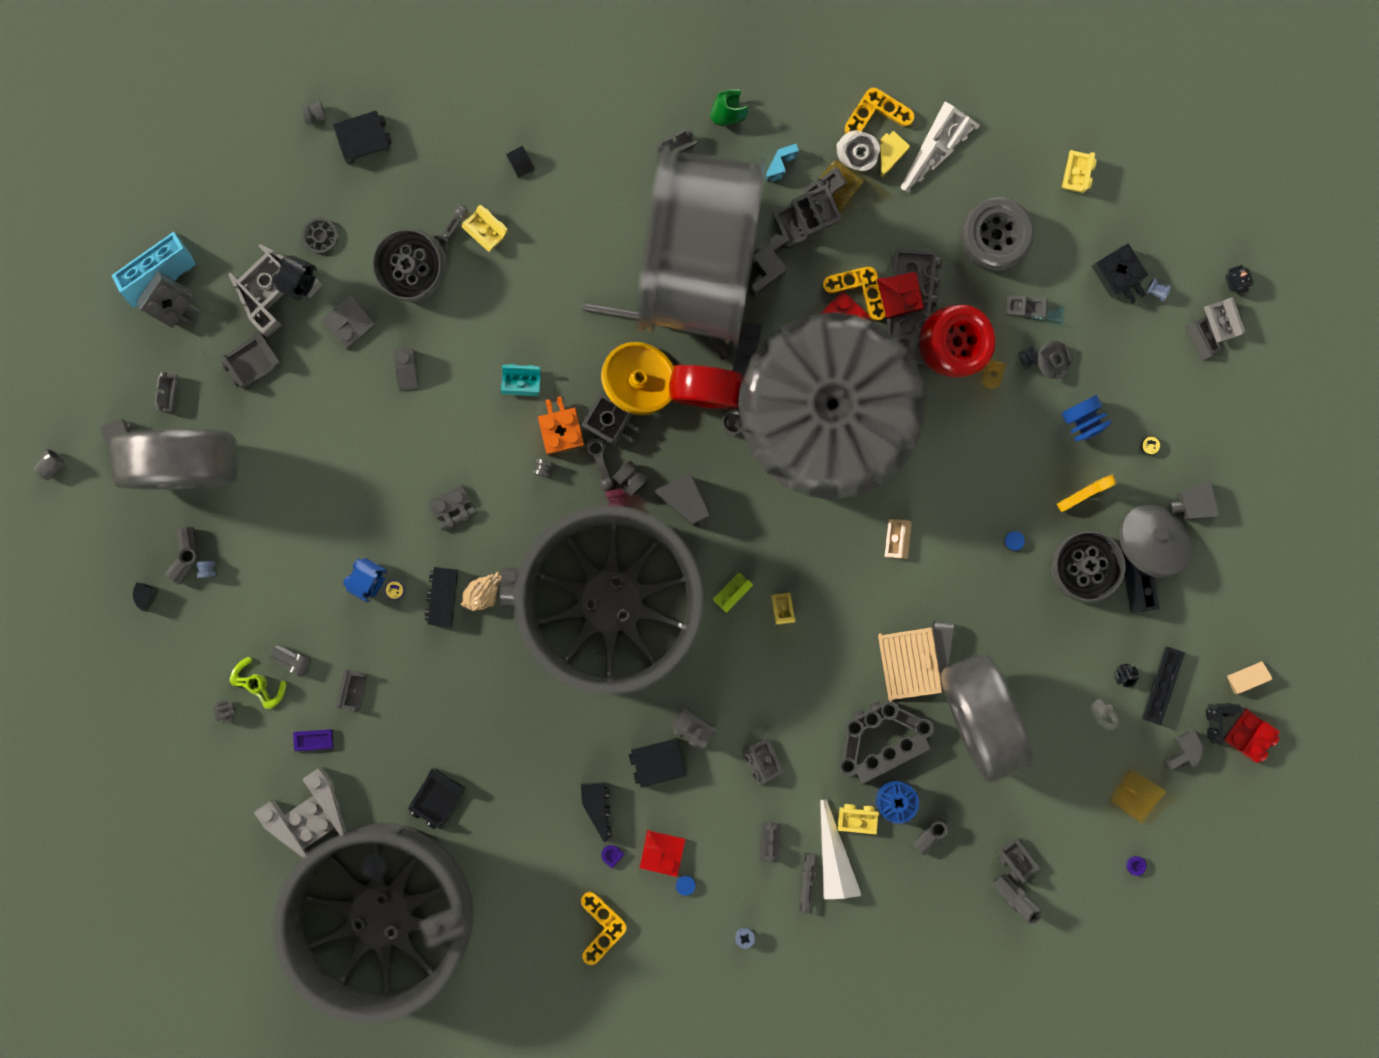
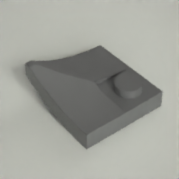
(348, 322)

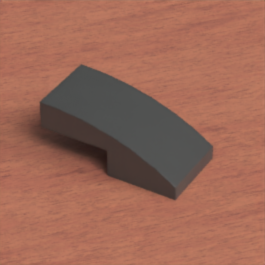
(833, 179)
(1026, 307)

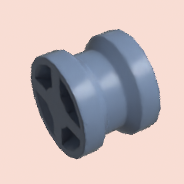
(206, 569)
(743, 932)

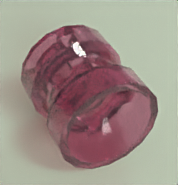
(615, 497)

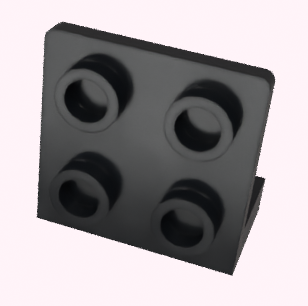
(1214, 715)

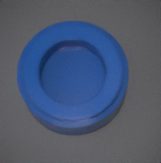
(1014, 540)
(685, 885)

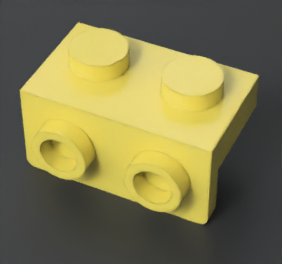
(1078, 171)
(485, 228)
(858, 820)

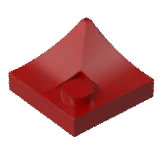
(900, 294)
(662, 853)

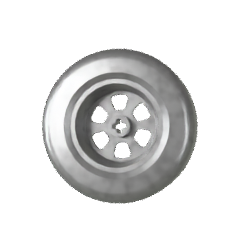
(173, 459)
(987, 717)

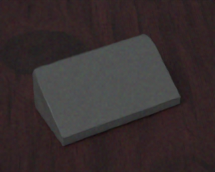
(1203, 338)

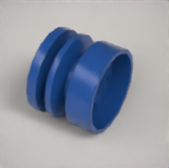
(1086, 418)
(896, 790)

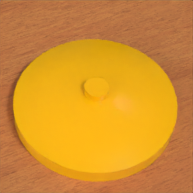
(637, 378)

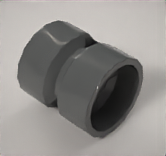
(731, 423)
(630, 478)

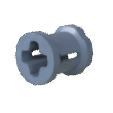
(1158, 289)

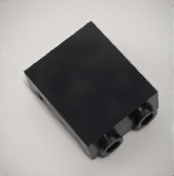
(362, 136)
(657, 763)
(436, 799)

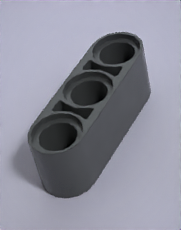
(943, 640)

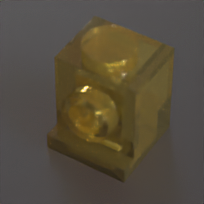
(986, 379)

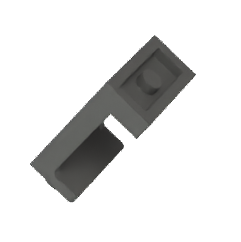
(251, 361)

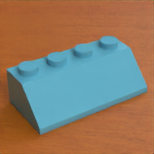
(166, 256)

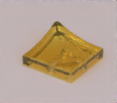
(846, 193)
(1137, 795)

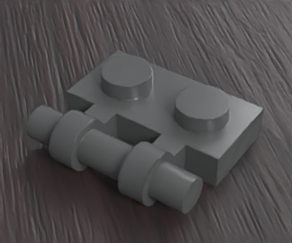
(449, 502)

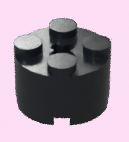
(294, 277)

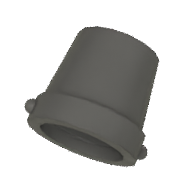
(49, 464)

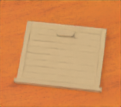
(910, 663)

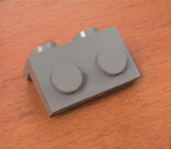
(1224, 320)

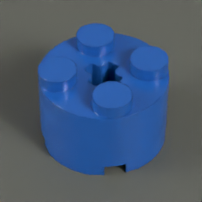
(365, 579)

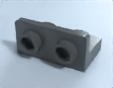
(762, 761)
(443, 926)

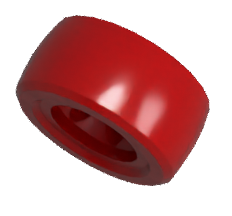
(937, 344)
(705, 387)

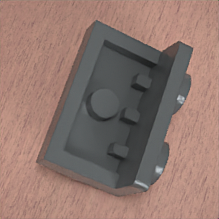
(1017, 859)

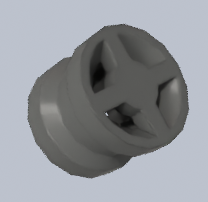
(543, 468)

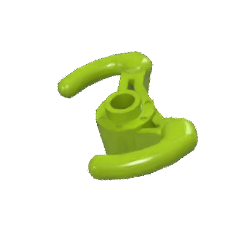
(262, 682)

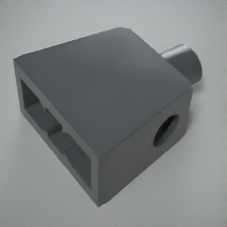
(1196, 502)

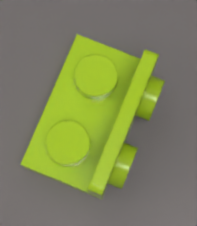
(732, 592)

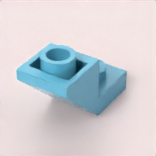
(777, 168)

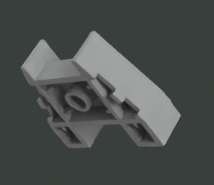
(259, 293)
(308, 820)

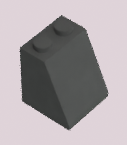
(685, 500)

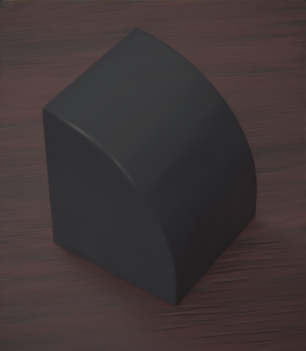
(520, 161)
(143, 596)

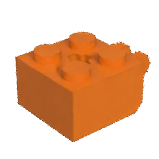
(567, 420)

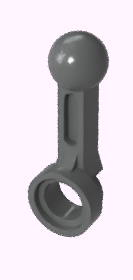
(460, 213)
(607, 482)

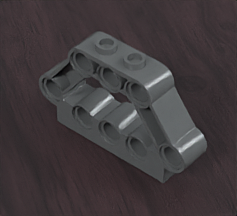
(852, 741)

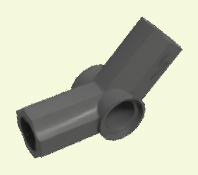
(181, 566)
(1016, 898)

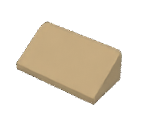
(898, 538)
(1249, 678)

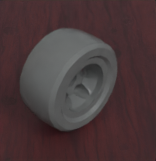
(1008, 213)
(386, 270)
(1110, 575)

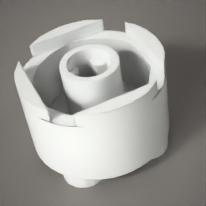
(867, 154)

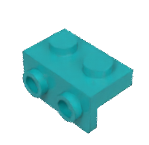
(521, 380)

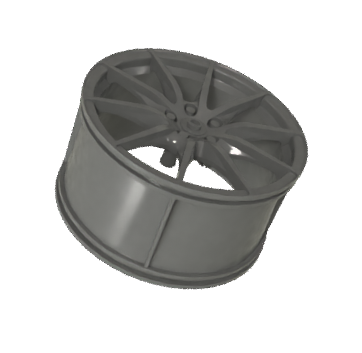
(700, 244)
(607, 600)
(378, 920)

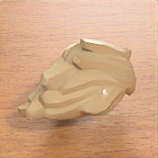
(481, 592)

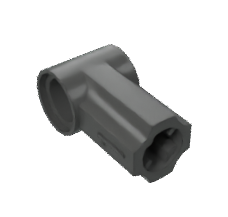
(293, 661)
(928, 838)

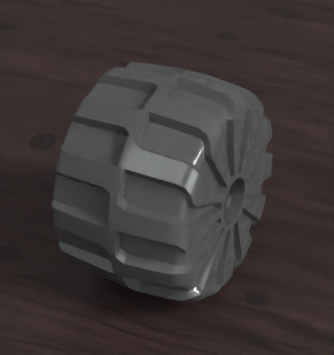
(840, 449)

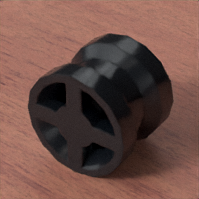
(1028, 357)

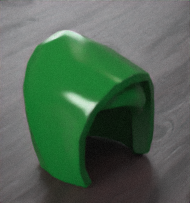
(726, 108)

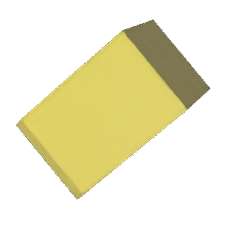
(782, 608)

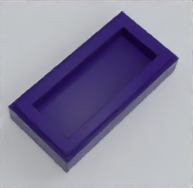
(313, 740)

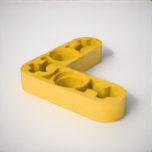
(872, 106)
(859, 282)
(1086, 492)
(606, 923)

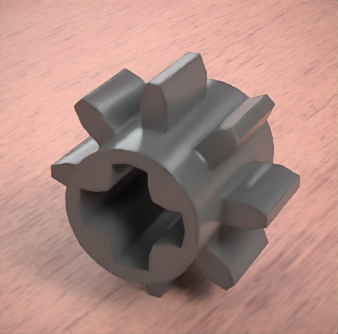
(224, 711)

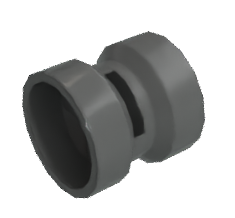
(313, 112)

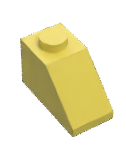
(891, 151)

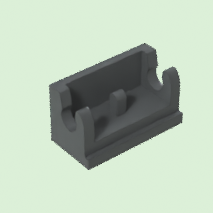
(351, 690)

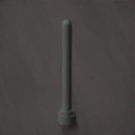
(611, 311)

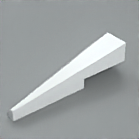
(947, 131)
(838, 875)

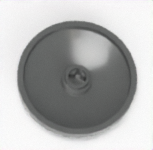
(1155, 541)

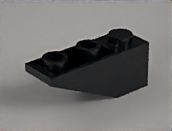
(594, 803)

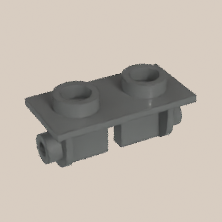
(684, 141)
(167, 383)
(770, 841)

